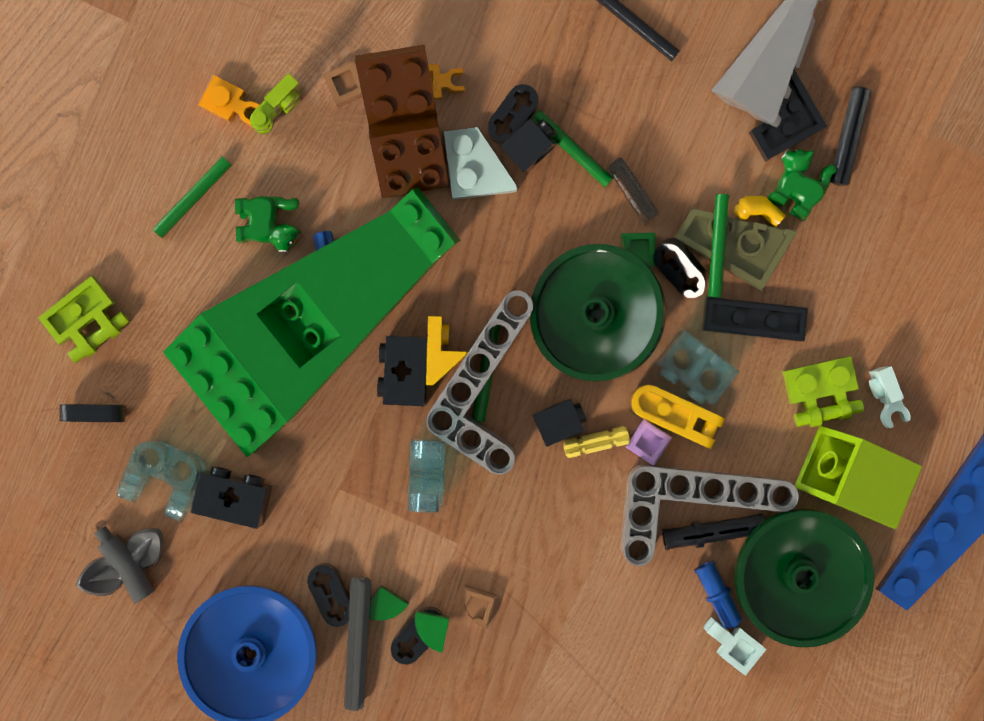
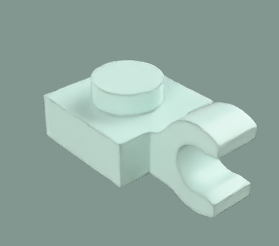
(886, 388)
(737, 647)

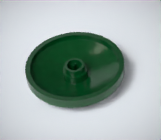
(597, 312)
(804, 577)

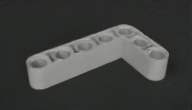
(476, 380)
(693, 492)

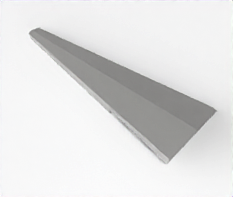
(764, 69)

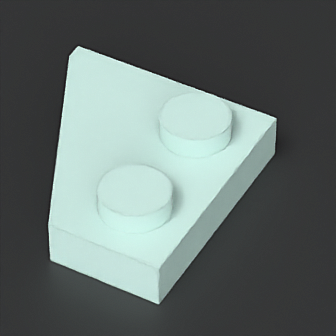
(474, 166)

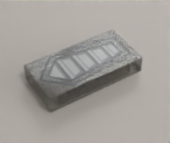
(632, 190)

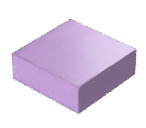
(648, 442)

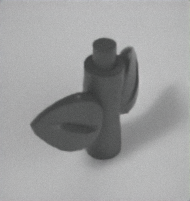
(123, 564)

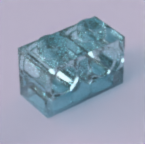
(700, 360)

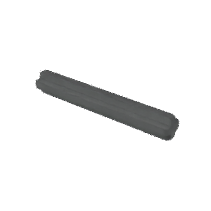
(357, 643)

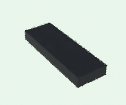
(754, 319)

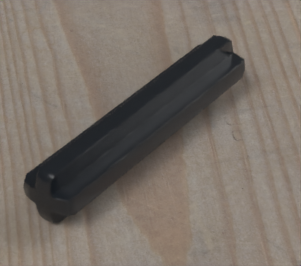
(851, 135)

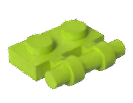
(281, 98)
(77, 311)
(823, 380)

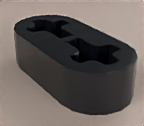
(506, 109)
(678, 269)
(92, 413)
(323, 598)
(405, 635)

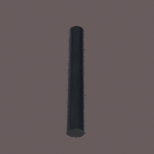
(641, 28)

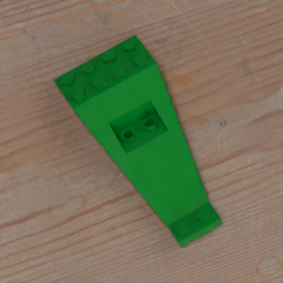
(258, 357)

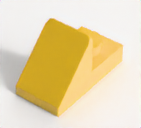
(439, 361)

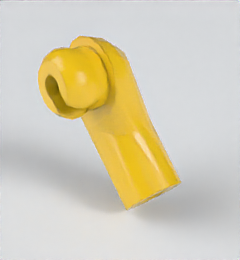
(759, 206)

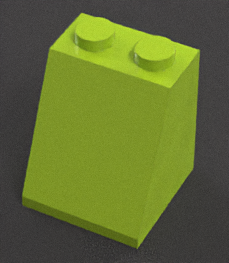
(858, 476)

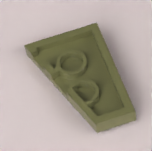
(750, 247)

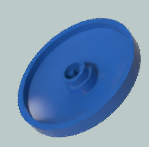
(215, 661)

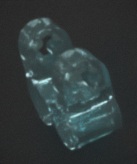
(166, 470)
(426, 475)

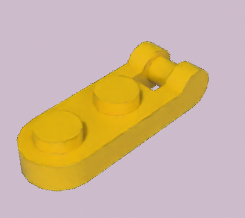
(675, 414)

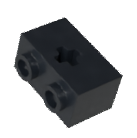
(412, 390)
(212, 502)

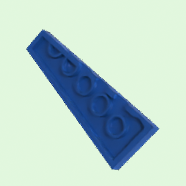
(942, 536)

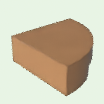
(479, 605)

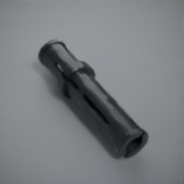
(700, 534)

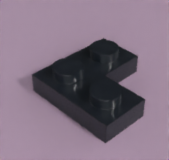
(798, 122)

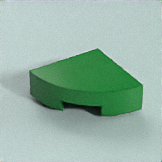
(641, 245)
(386, 605)
(432, 629)

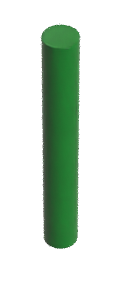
(577, 152)
(191, 197)
(718, 245)
(482, 399)

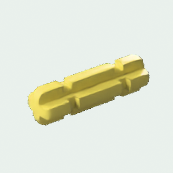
(596, 442)

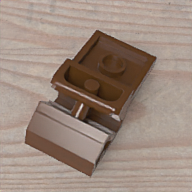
(402, 120)

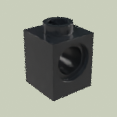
(531, 143)
(559, 421)

